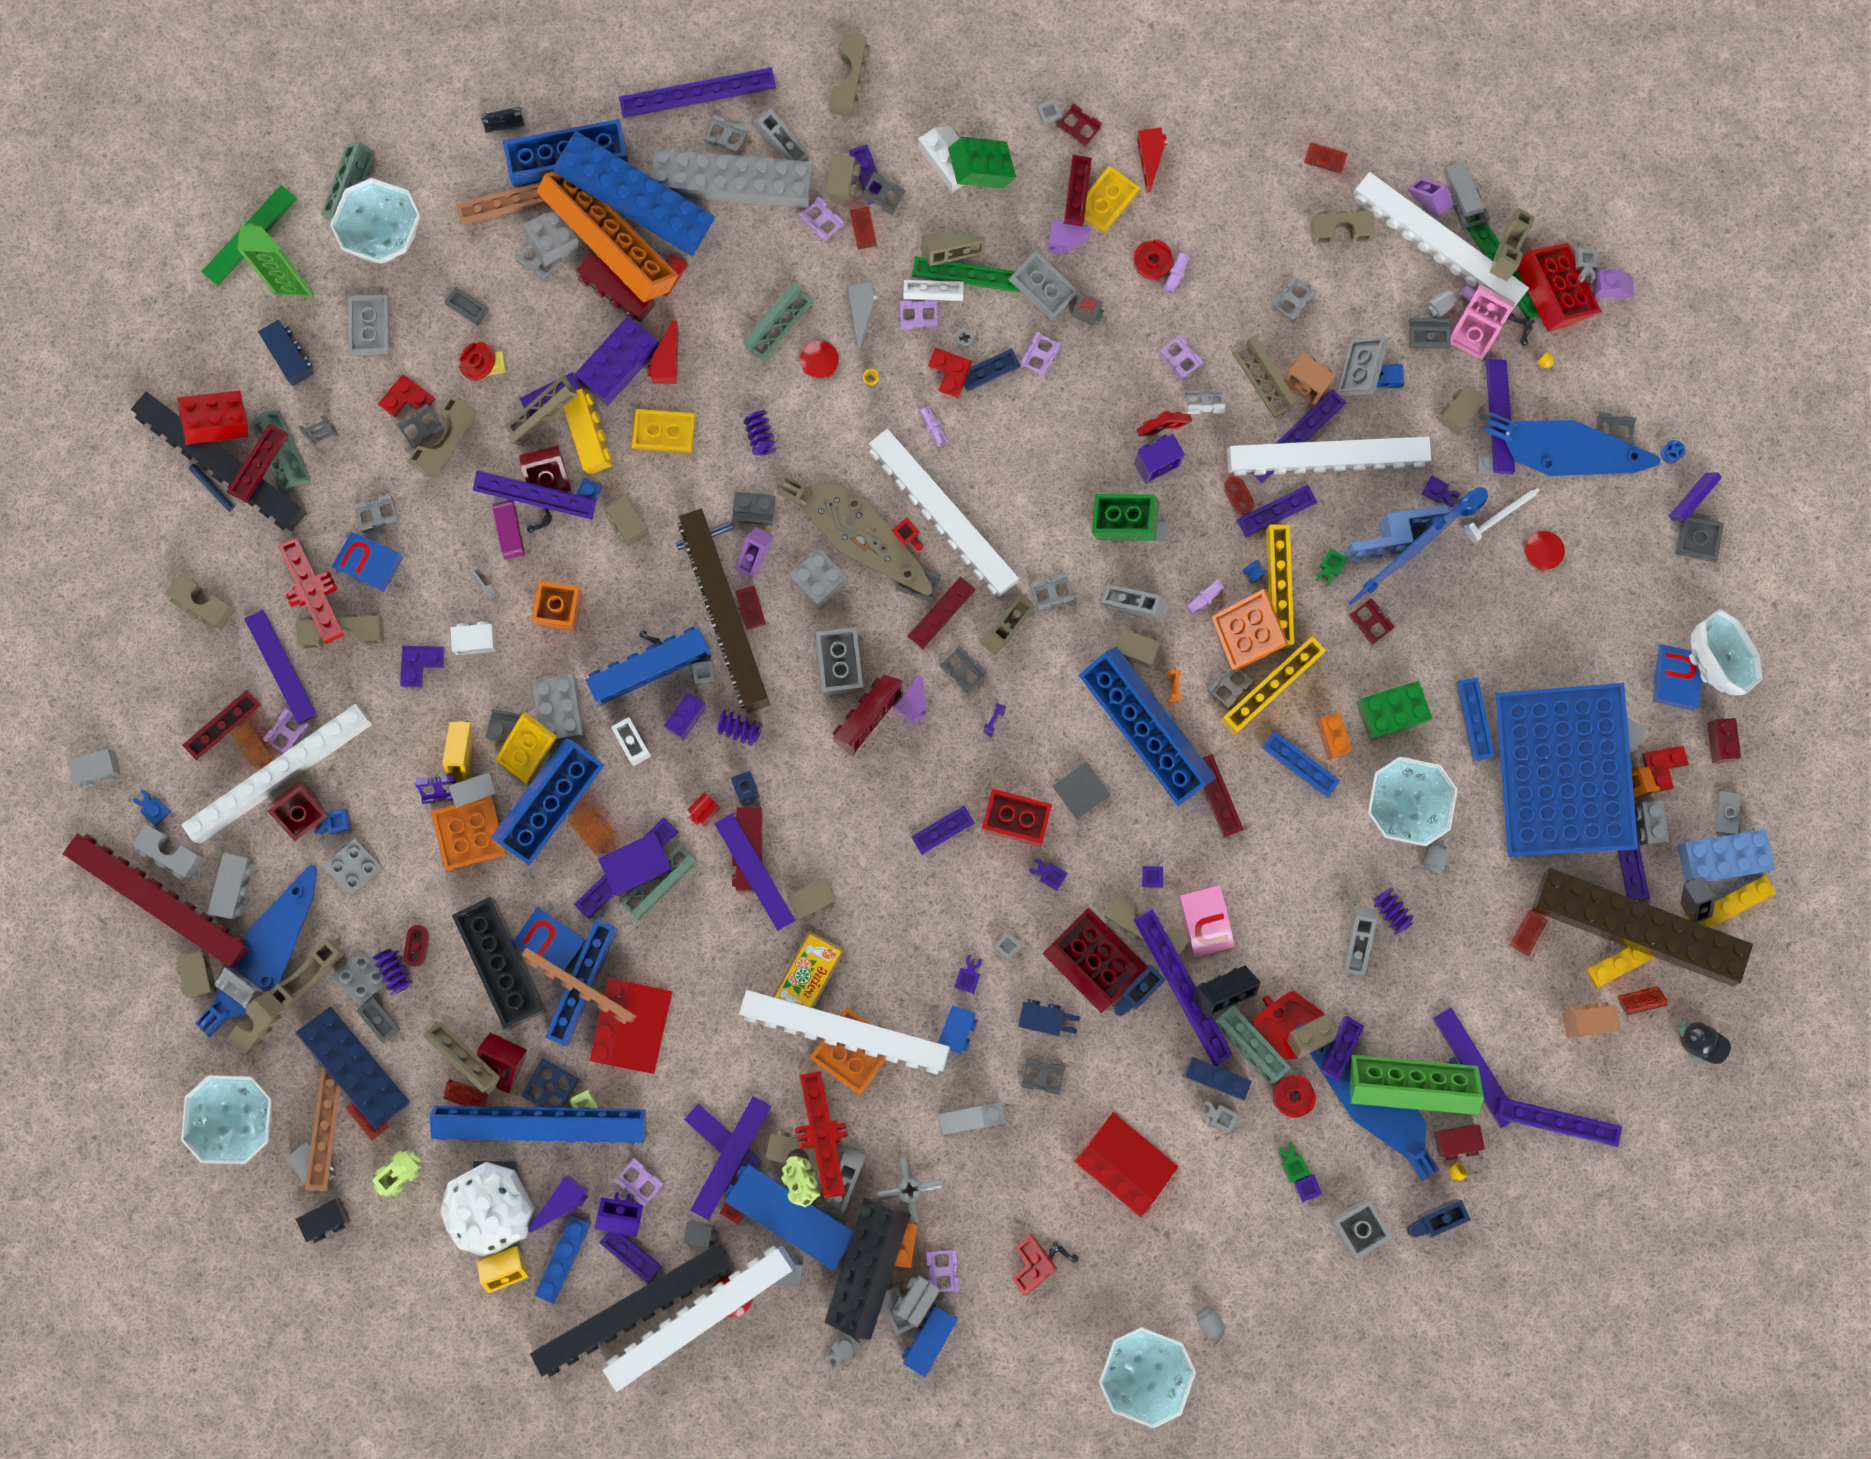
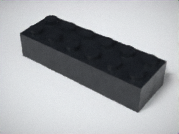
(499, 963)
(867, 1268)

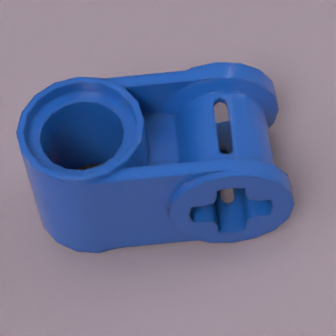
(1391, 376)

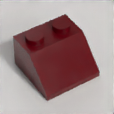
(545, 468)
(297, 810)
(503, 1058)

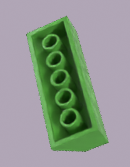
(270, 262)
(1415, 1084)

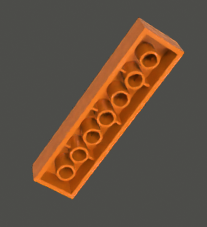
(609, 237)

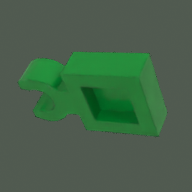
(1332, 565)
(1294, 1165)

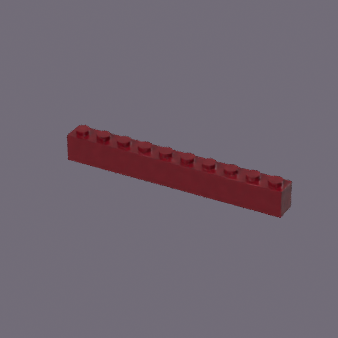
(157, 901)

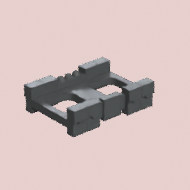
(880, 199)
(1484, 216)
(416, 420)
(1615, 422)
(312, 436)
(930, 576)
(967, 664)
(1041, 1083)

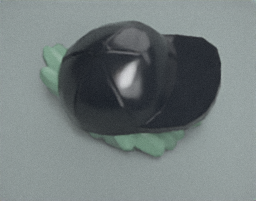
(1704, 1042)

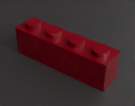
(609, 285)
(221, 724)
(751, 823)

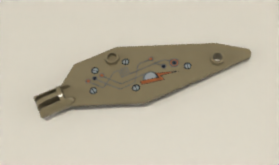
(857, 530)

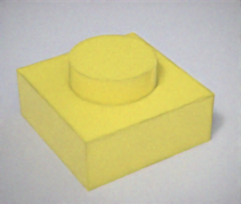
(499, 366)

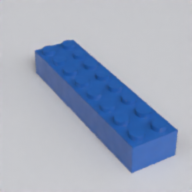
(633, 193)
(1147, 726)

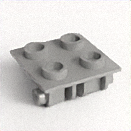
(352, 866)
(359, 978)

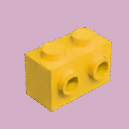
(502, 1269)

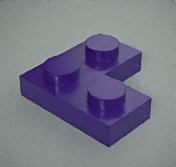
(415, 659)

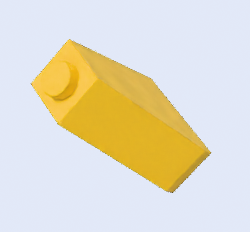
(458, 750)

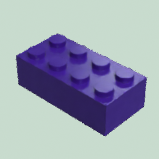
(617, 360)

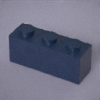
(286, 352)
(1217, 1078)

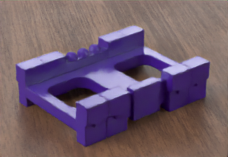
(988, 728)
(439, 793)

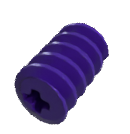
(758, 433)
(739, 728)
(1393, 911)
(392, 970)

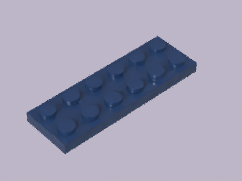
(352, 1068)

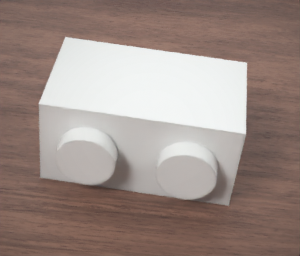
(473, 638)
(631, 741)

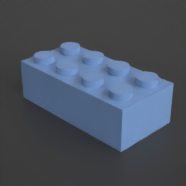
(1726, 856)

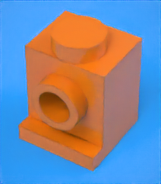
(1643, 781)

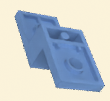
(1395, 533)

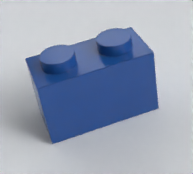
(957, 1029)

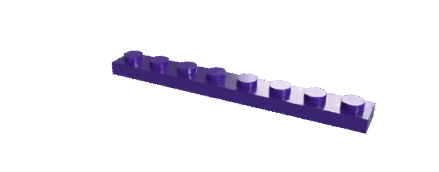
(697, 92)
(1182, 986)

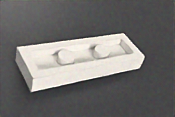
(933, 290)

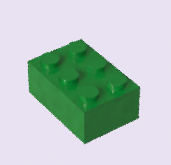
(981, 162)
(1125, 517)
(1394, 710)

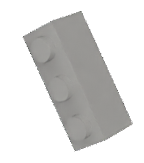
(231, 887)

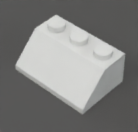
(935, 149)

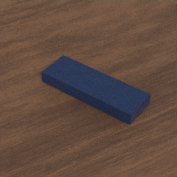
(991, 369)

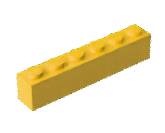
(1280, 577)
(1273, 686)

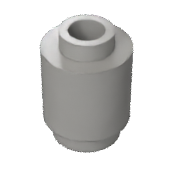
(1441, 304)
(1436, 859)
(1211, 1323)

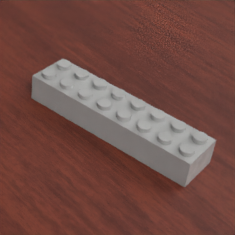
(734, 178)

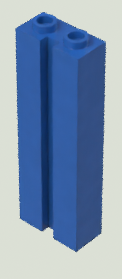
(802, 1226)

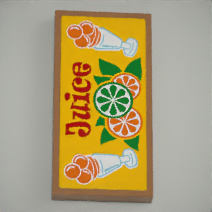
(809, 971)

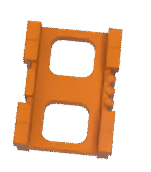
(1173, 676)

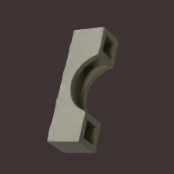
(844, 96)
(1508, 252)
(457, 418)
(367, 628)
(1122, 915)
(319, 962)

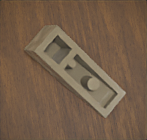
(949, 247)
(1007, 625)

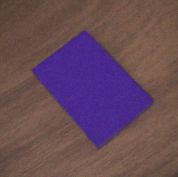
(635, 864)

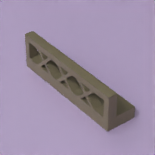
(1270, 372)
(544, 413)
(462, 1058)

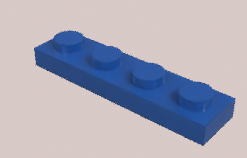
(1475, 719)
(1300, 764)
(562, 1259)

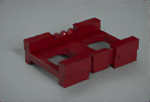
(1083, 120)
(1376, 617)

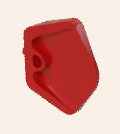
(1282, 1018)

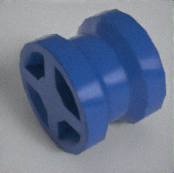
(1674, 447)
(1254, 571)

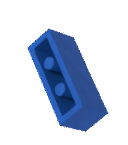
(929, 1340)

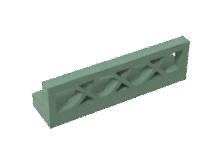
(351, 171)
(770, 319)
(289, 458)
(660, 890)
(1252, 1045)

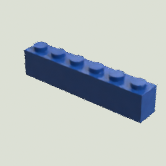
(587, 971)

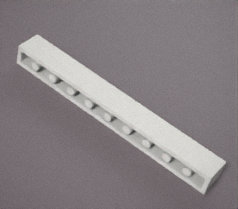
(1434, 238)
(1328, 455)
(943, 513)
(276, 774)
(845, 1031)
(699, 1318)

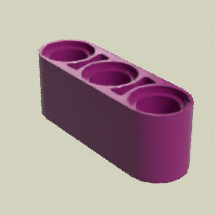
(508, 529)

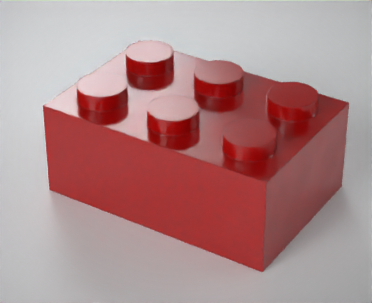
(212, 417)
(1016, 817)

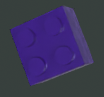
(1159, 458)

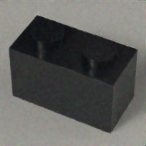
(1698, 899)
(323, 1220)

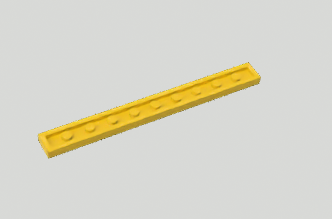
(1723, 909)

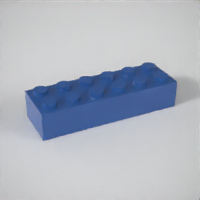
(537, 155)
(648, 666)
(547, 801)

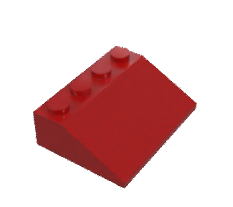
(1556, 286)
(635, 1043)
(1126, 1164)

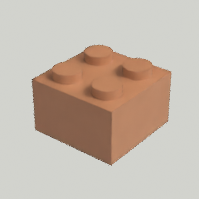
(1309, 379)
(1595, 1020)

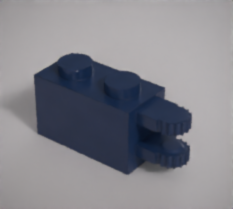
(1139, 990)
(1045, 1019)
(1439, 1219)

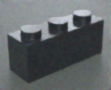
(1226, 991)

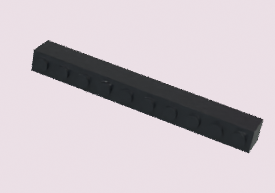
(217, 460)
(631, 1309)

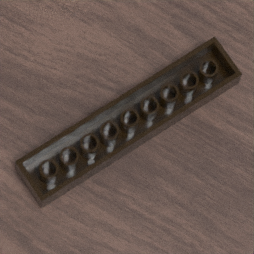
(724, 610)
(1642, 927)

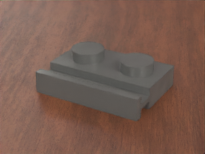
(1429, 333)
(753, 508)
(501, 725)

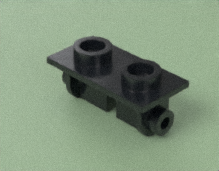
(502, 119)

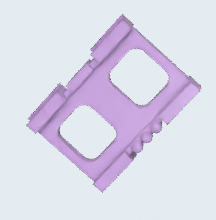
(826, 215)
(918, 307)
(1047, 357)
(1175, 361)
(281, 728)
(634, 1188)
(949, 1270)

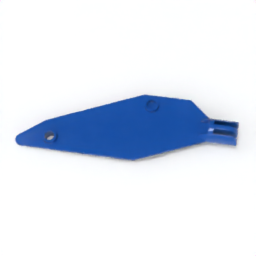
(1568, 448)
(1467, 506)
(271, 946)
(1397, 1127)

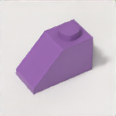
(1431, 195)
(1066, 237)
(1613, 284)
(754, 551)
(913, 703)

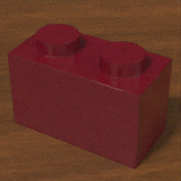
(1724, 740)
(1459, 1141)

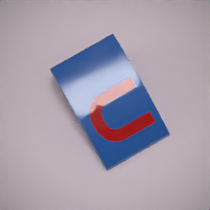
(367, 561)
(1676, 679)
(550, 939)

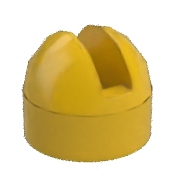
(1546, 360)
(867, 380)
(1458, 1171)

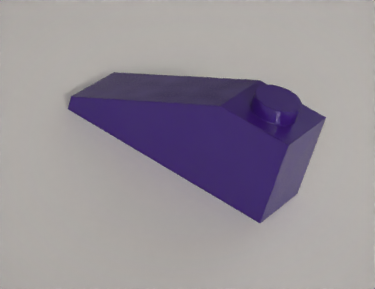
(563, 1200)

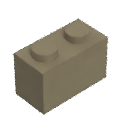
(842, 178)
(1461, 411)
(626, 520)
(1138, 648)
(811, 900)
(196, 974)
(1312, 1036)

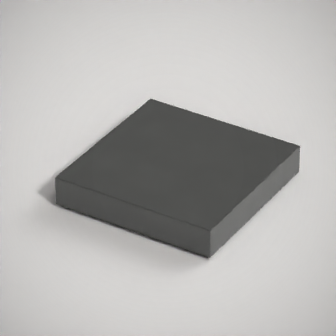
(1700, 539)
(1081, 790)

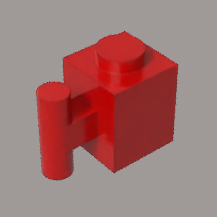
(907, 532)
(703, 809)

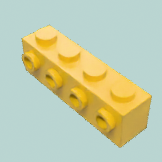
(587, 433)

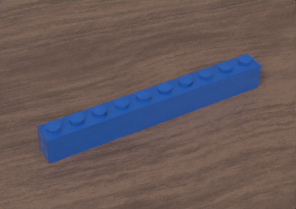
(538, 1124)

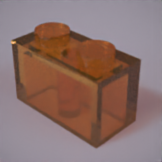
(252, 745)
(591, 829)

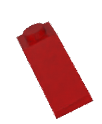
(1151, 147)
(665, 358)

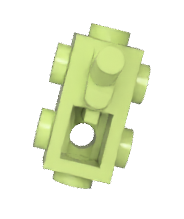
(403, 1168)
(800, 1181)

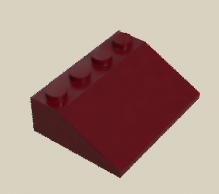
(868, 714)
(1095, 960)

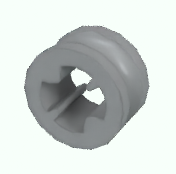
(967, 333)

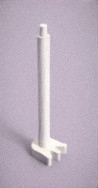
(1474, 532)

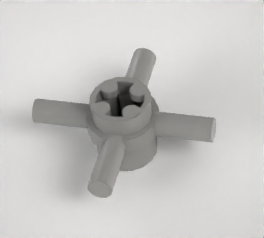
(899, 1191)

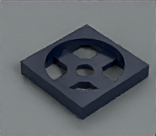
(564, 1095)

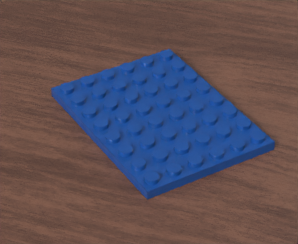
(1566, 770)

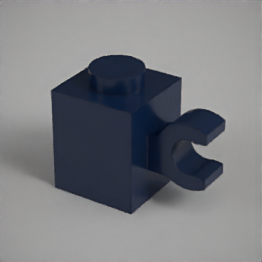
(745, 788)

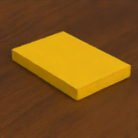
(1109, 198)
(663, 431)
(526, 748)

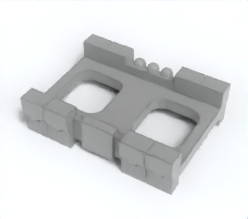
(729, 128)
(535, 264)
(1289, 296)
(1205, 405)
(375, 507)
(478, 576)
(1050, 585)
(1235, 690)

